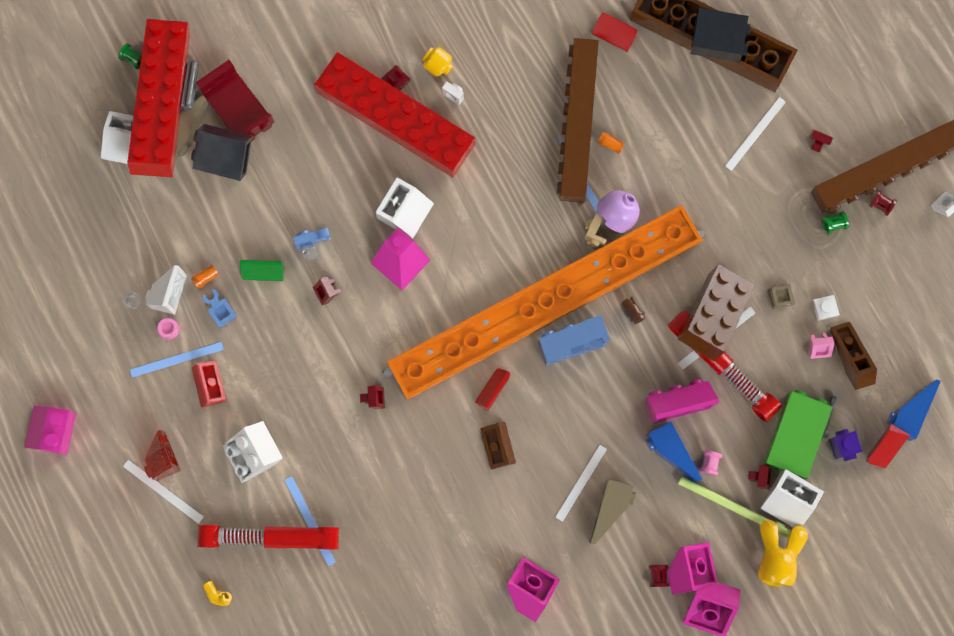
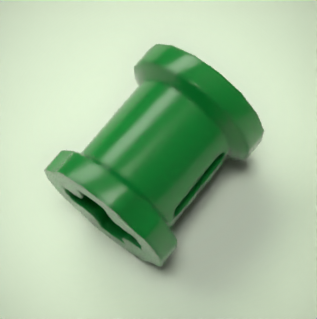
(130, 55)
(835, 222)

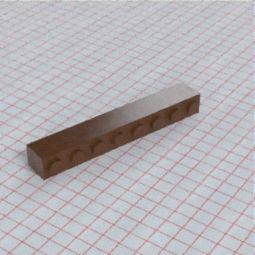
(579, 120)
(885, 168)

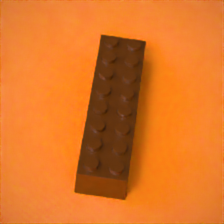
(675, 20)

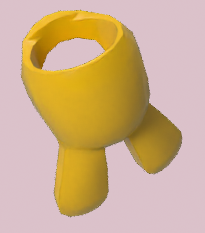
(778, 564)

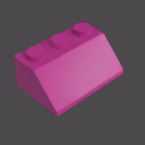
(680, 401)

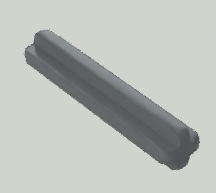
(189, 85)

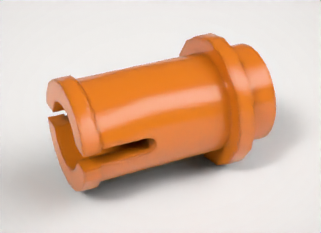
(611, 142)
(204, 276)

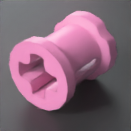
(710, 463)

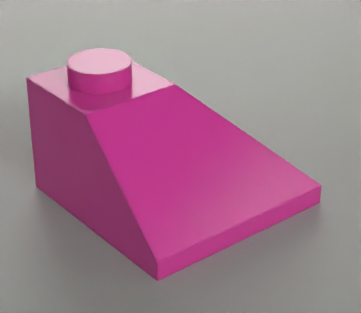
(400, 259)
(692, 569)
(531, 588)
(713, 609)

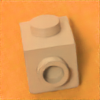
(592, 227)

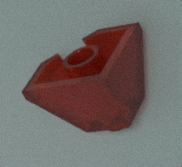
(161, 458)

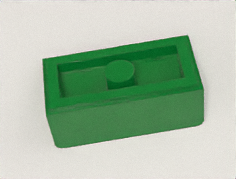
(262, 270)

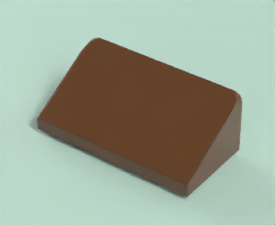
(498, 445)

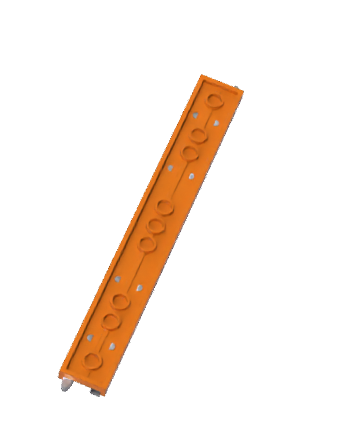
(544, 302)

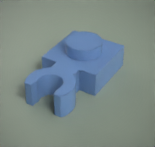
(305, 237)
(220, 310)

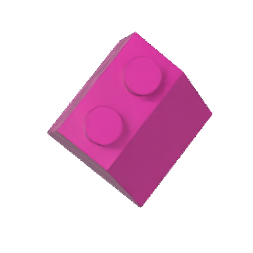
(50, 429)

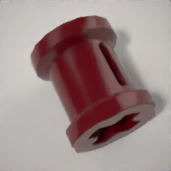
(883, 203)
(658, 576)

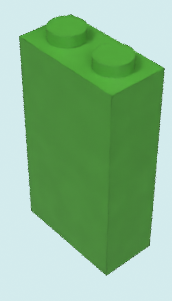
(798, 434)

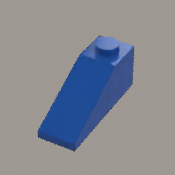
(913, 412)
(670, 448)

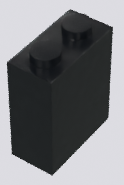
(720, 35)
(221, 152)

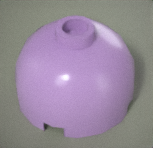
(619, 210)

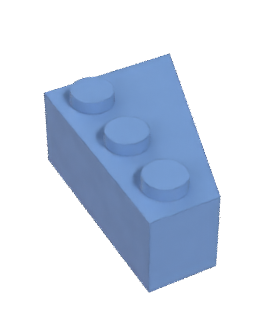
(573, 340)

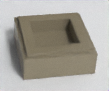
(781, 296)

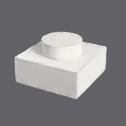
(453, 92)
(944, 204)
(825, 307)

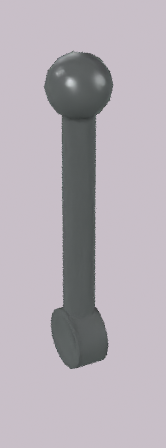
(832, 402)

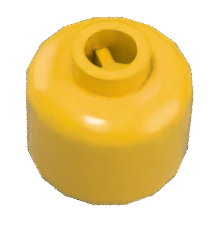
(437, 61)

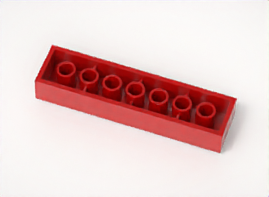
(159, 98)
(395, 114)

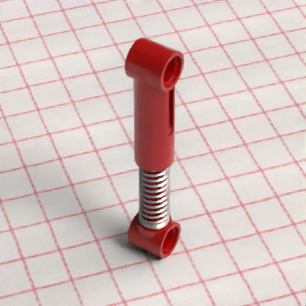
(764, 405)
(272, 537)

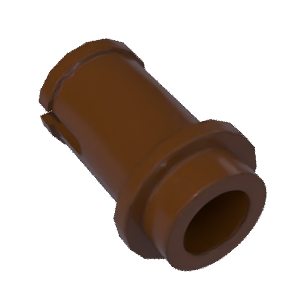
(633, 310)

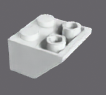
(116, 137)
(404, 208)
(252, 451)
(791, 499)

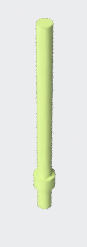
(730, 504)

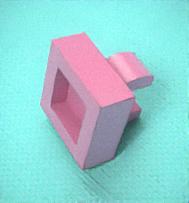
(821, 347)

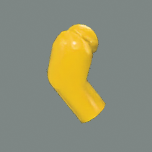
(216, 597)

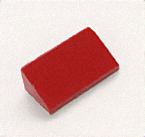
(615, 31)
(208, 383)
(493, 388)
(887, 446)

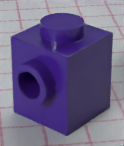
(845, 445)

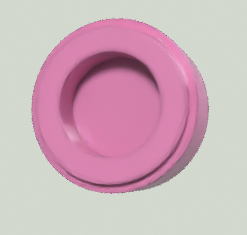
(168, 328)

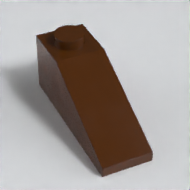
(854, 356)

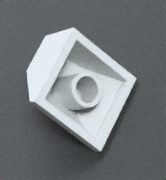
(167, 291)

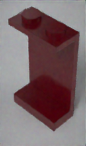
(234, 101)

